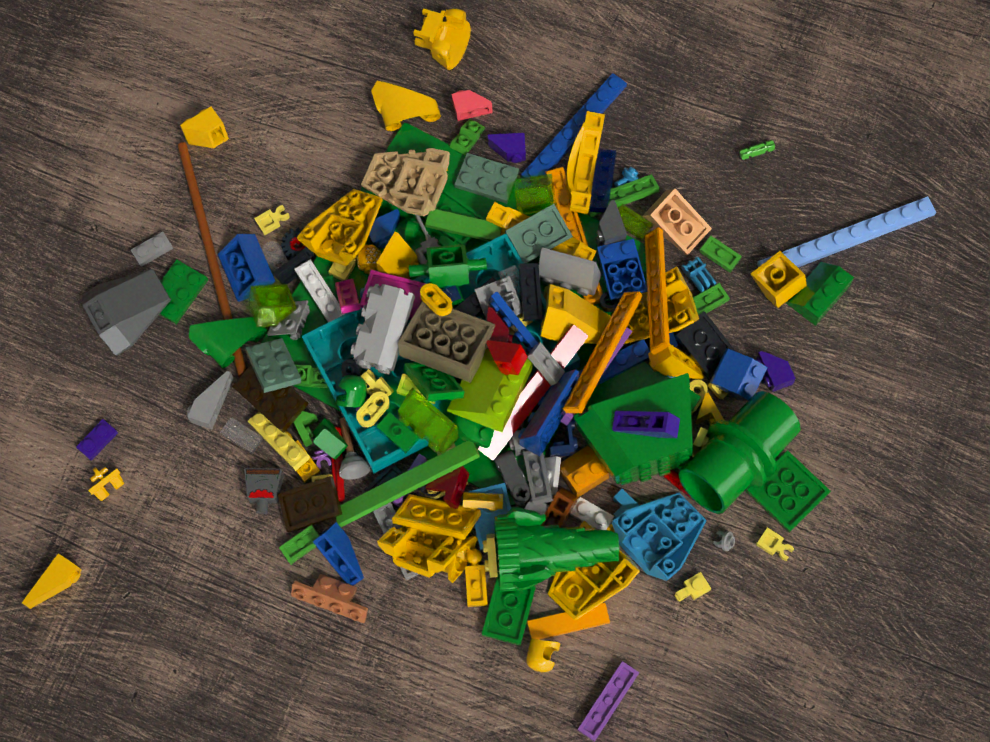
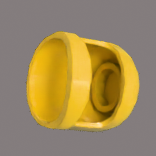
(540, 653)

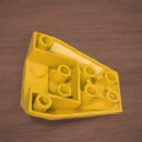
(342, 228)
(679, 304)
(568, 308)

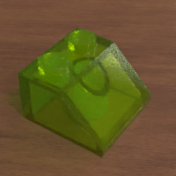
(534, 193)
(270, 304)

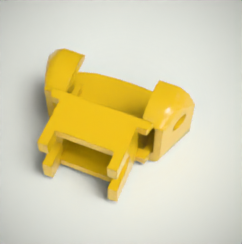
(444, 39)

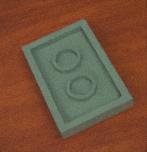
(487, 178)
(541, 230)
(273, 365)

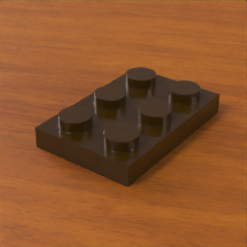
(310, 504)

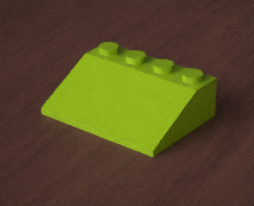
(490, 394)

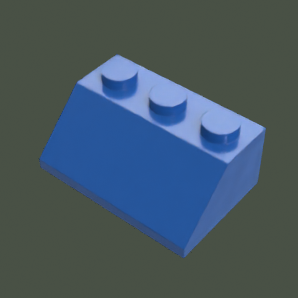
(245, 265)

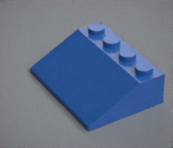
(548, 415)

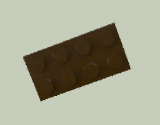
(278, 406)

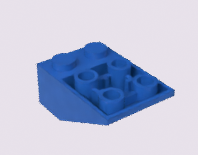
(621, 268)

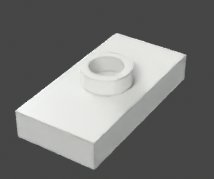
(553, 470)

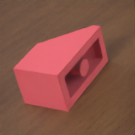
(470, 105)

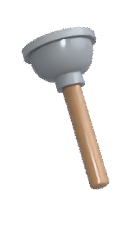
(353, 465)

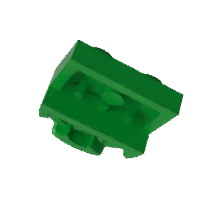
(474, 432)

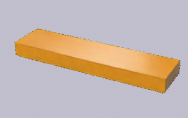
(563, 623)

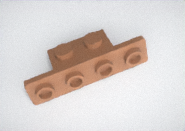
(332, 596)

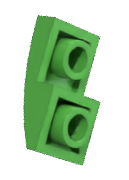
(467, 137)
(310, 377)

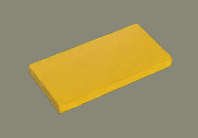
(436, 517)

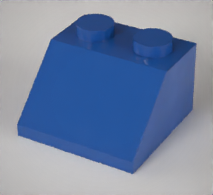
(738, 375)

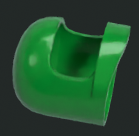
(355, 391)

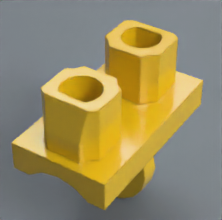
(98, 489)

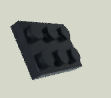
(704, 343)

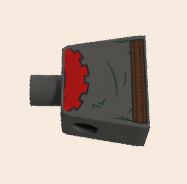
(263, 487)

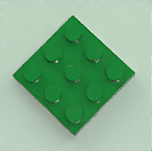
(789, 492)

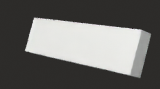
(319, 290)

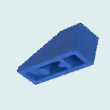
(340, 554)

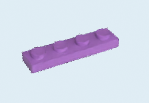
(608, 701)

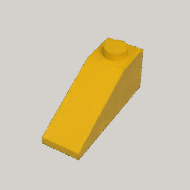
(674, 363)
(56, 578)

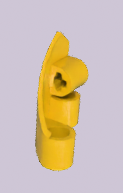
(401, 103)

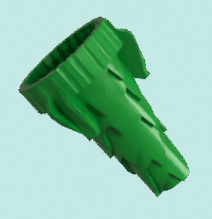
(535, 552)

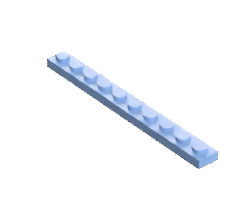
(859, 233)

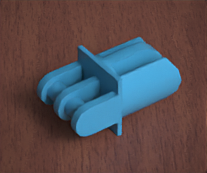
(699, 276)

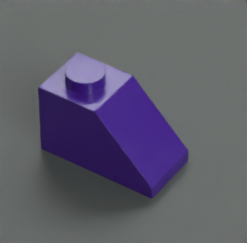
(509, 146)

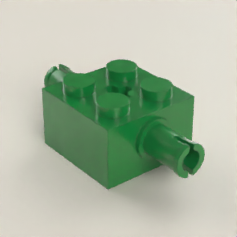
(447, 266)

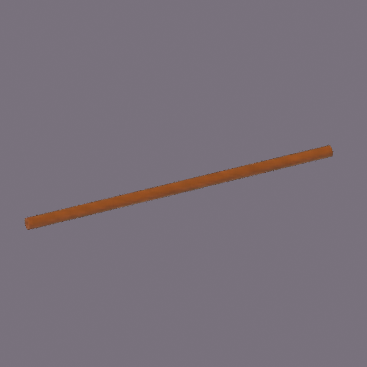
(209, 247)

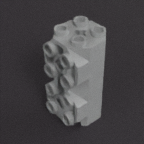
(384, 325)

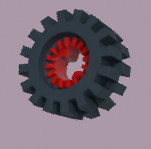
(288, 244)

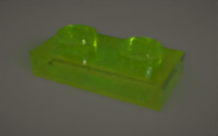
(634, 222)

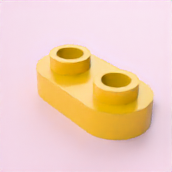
(437, 301)

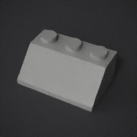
(568, 272)

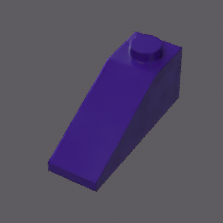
(646, 423)

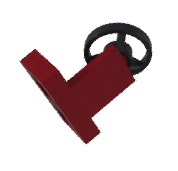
(452, 484)

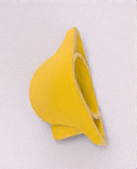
(458, 564)

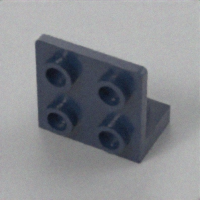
(560, 449)

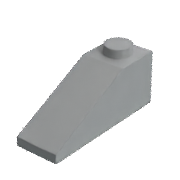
(209, 403)

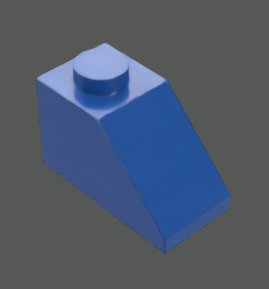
(384, 228)

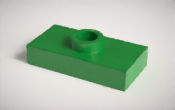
(397, 432)

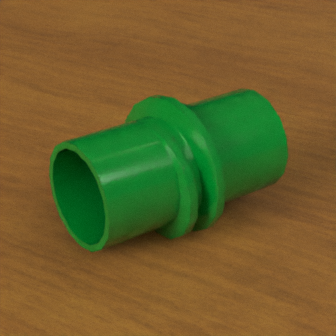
(740, 452)

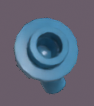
(630, 175)

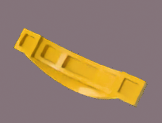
(583, 161)
(507, 217)

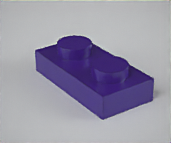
(97, 439)

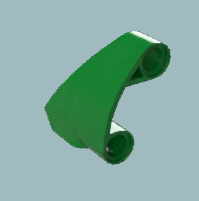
(224, 337)

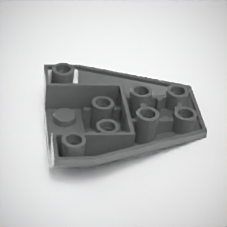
(125, 308)

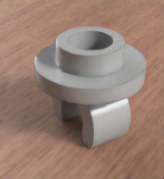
(727, 541)

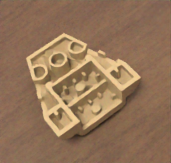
(409, 180)

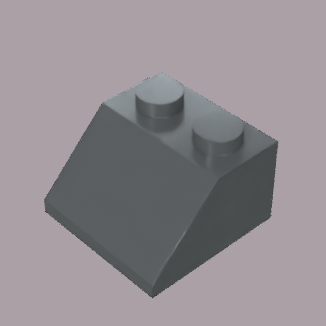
(610, 226)

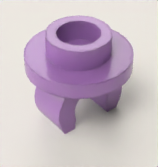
(321, 455)

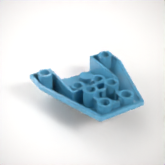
(659, 534)

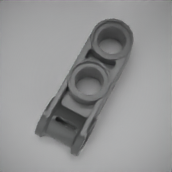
(513, 477)

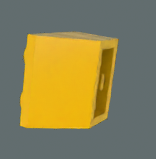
(204, 129)

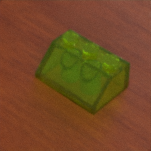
(427, 422)

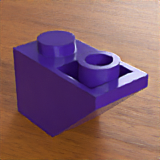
(778, 372)

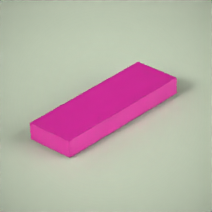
(347, 296)

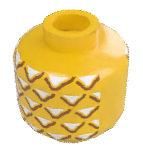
(367, 258)

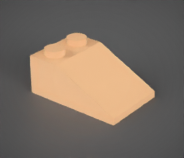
(678, 221)

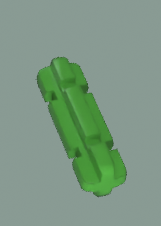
(757, 149)

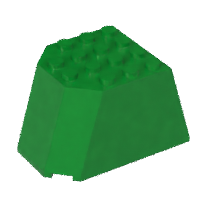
(639, 456)

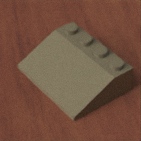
(446, 342)

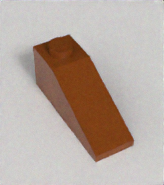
(560, 508)

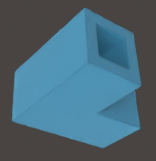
(624, 501)

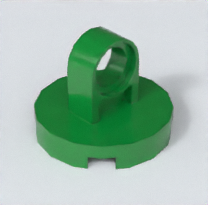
(411, 232)

